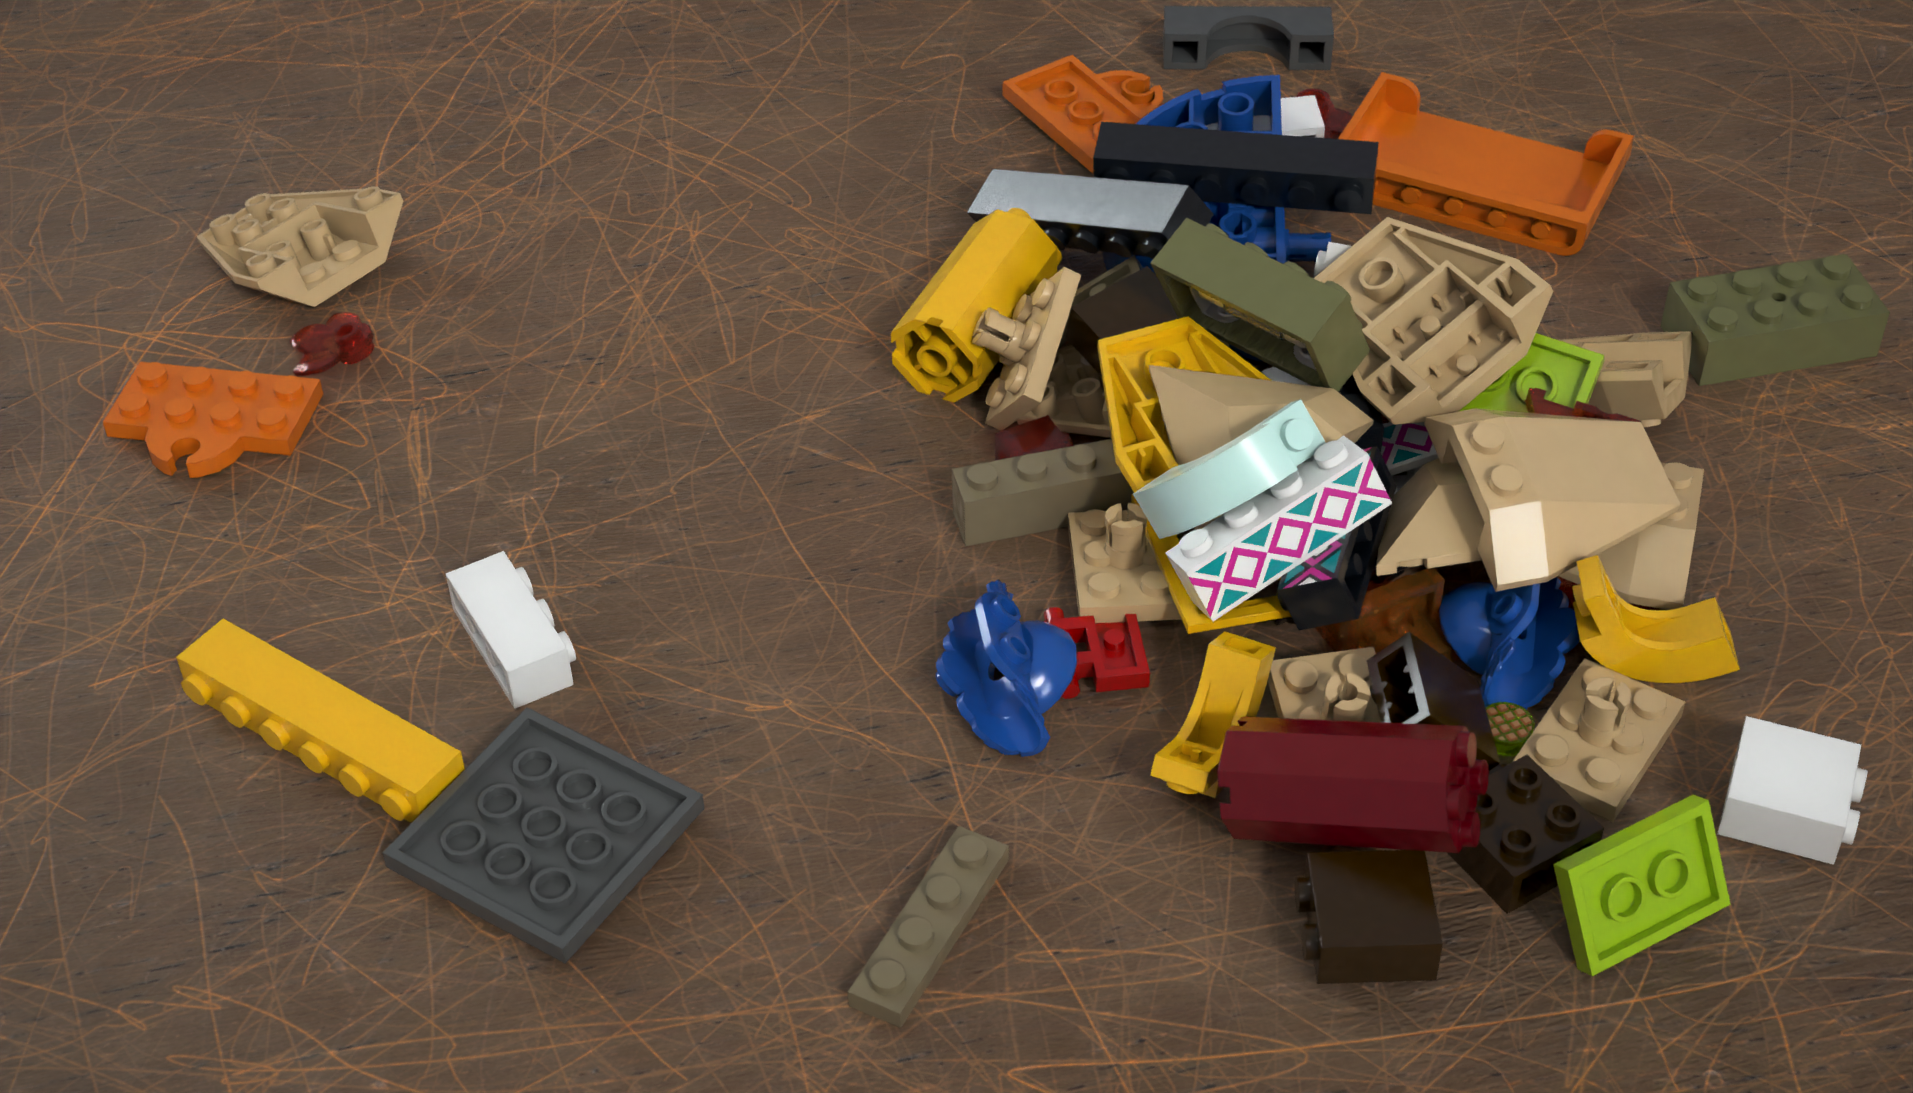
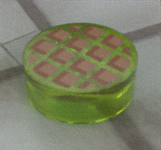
(1510, 727)

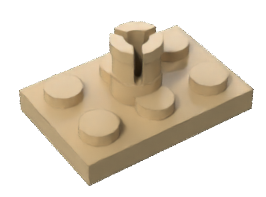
(1025, 346)
(1117, 567)
(1324, 686)
(1602, 736)

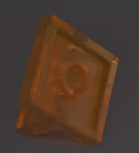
(1391, 612)

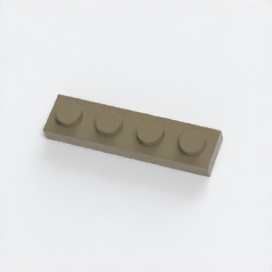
(928, 927)

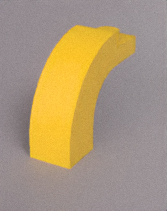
(1650, 644)
(1228, 689)

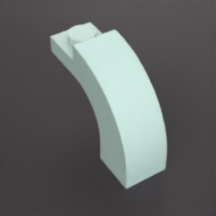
(1230, 474)

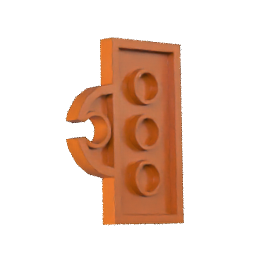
(1073, 101)
(211, 414)

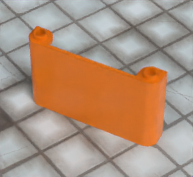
(1485, 176)

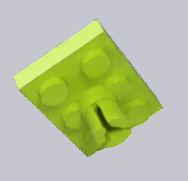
(1551, 365)
(1642, 884)

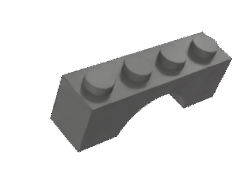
(1293, 35)

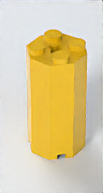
(988, 268)

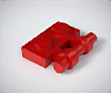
(1113, 652)

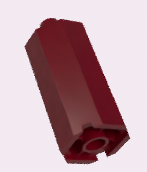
(1352, 783)

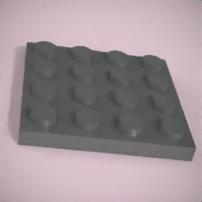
(544, 833)

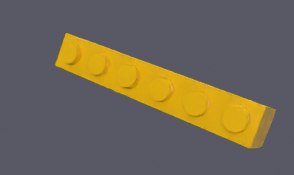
(318, 720)

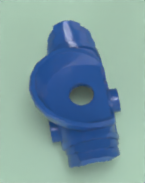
(1484, 634)
(1031, 655)

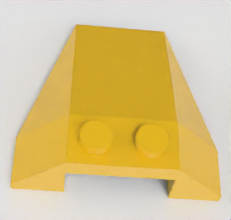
(1131, 399)

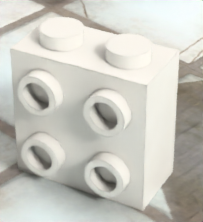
(1793, 791)

